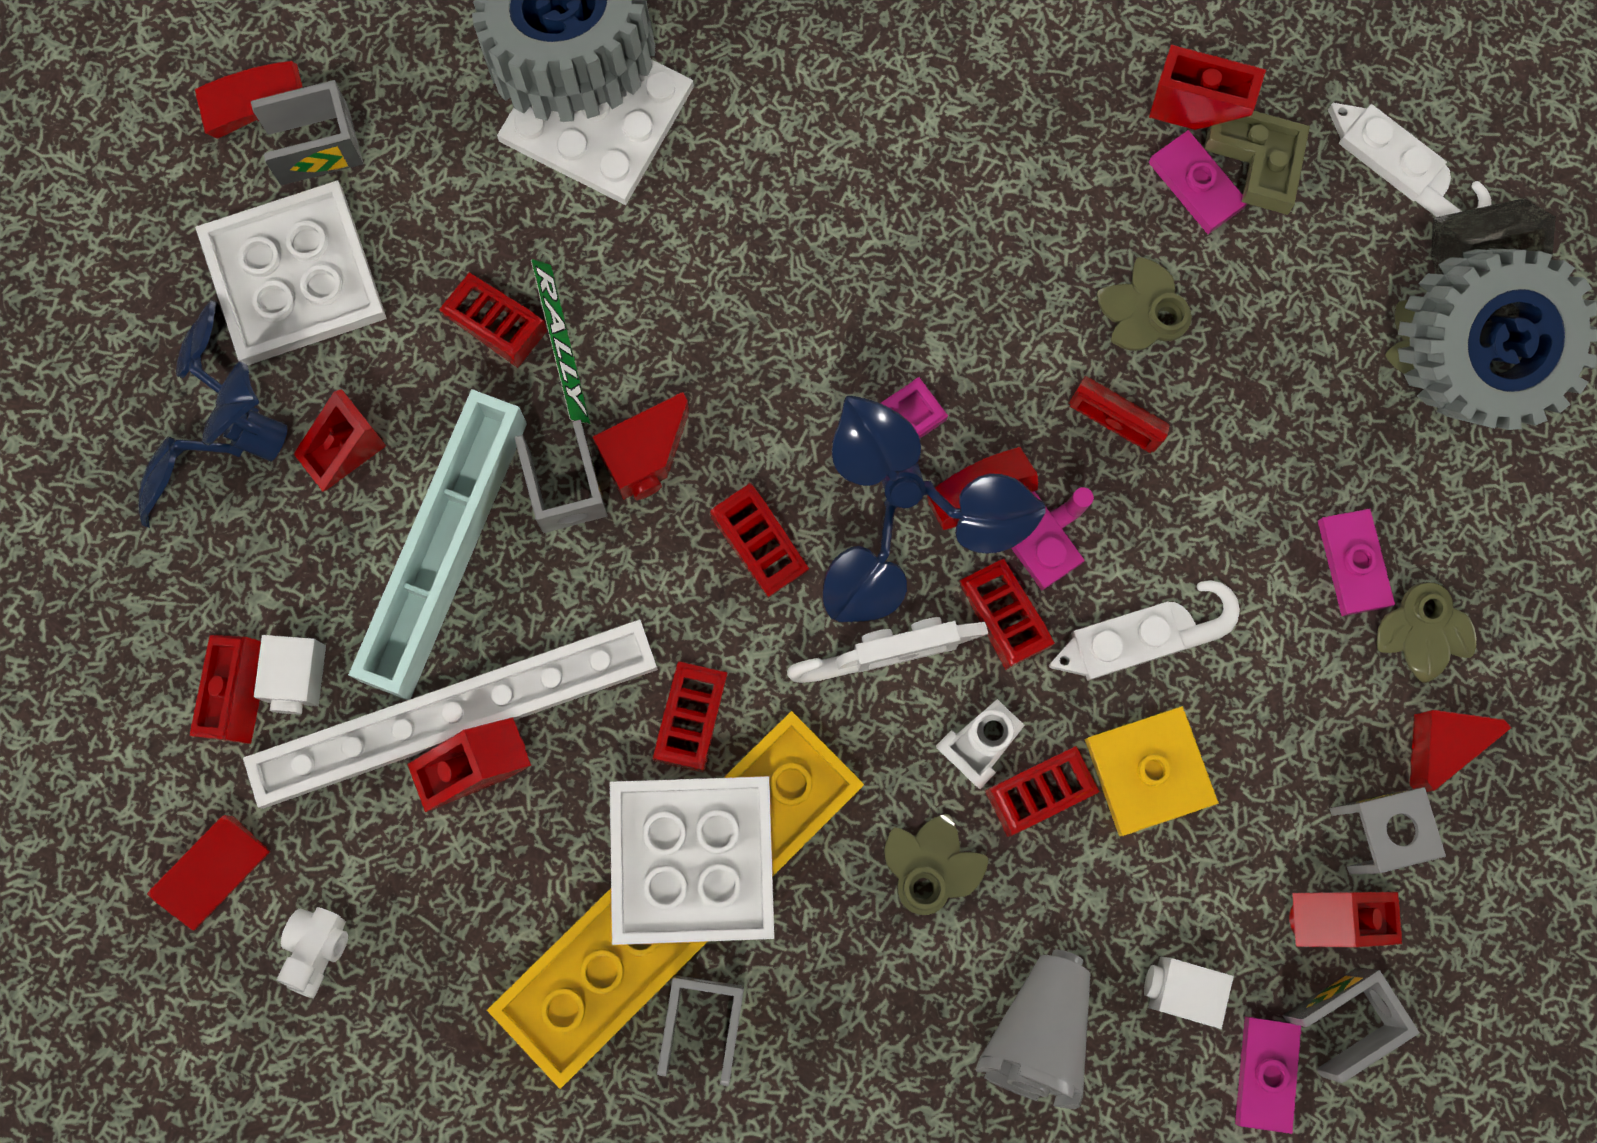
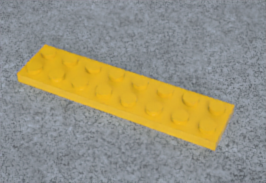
(592, 988)

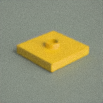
(1151, 771)

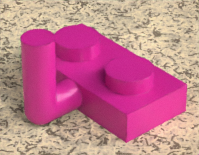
(1048, 550)

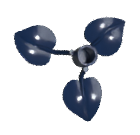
(232, 415)
(884, 446)

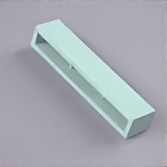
(439, 546)

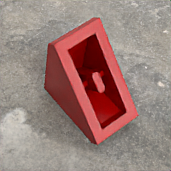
(337, 442)
(1447, 743)

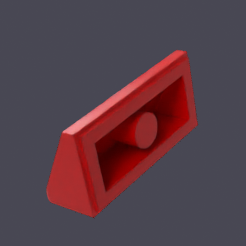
(1119, 415)
(226, 690)
(208, 872)

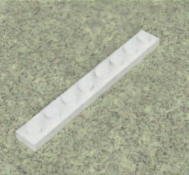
(439, 715)

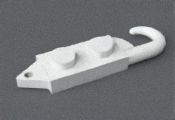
(1398, 157)
(1144, 636)
(884, 649)

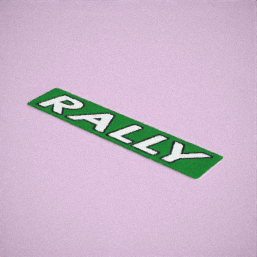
(560, 341)

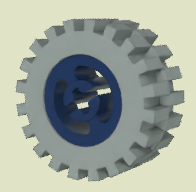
(573, 59)
(1456, 342)

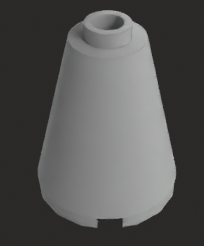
(1044, 1034)

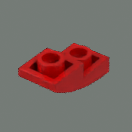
(227, 101)
(1009, 463)

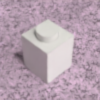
(289, 673)
(1188, 991)

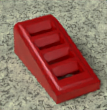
(522, 342)
(735, 503)
(999, 638)
(680, 757)
(1006, 810)

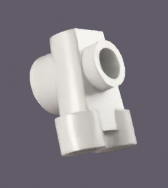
(973, 751)
(313, 942)

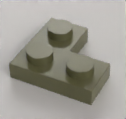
(1274, 156)

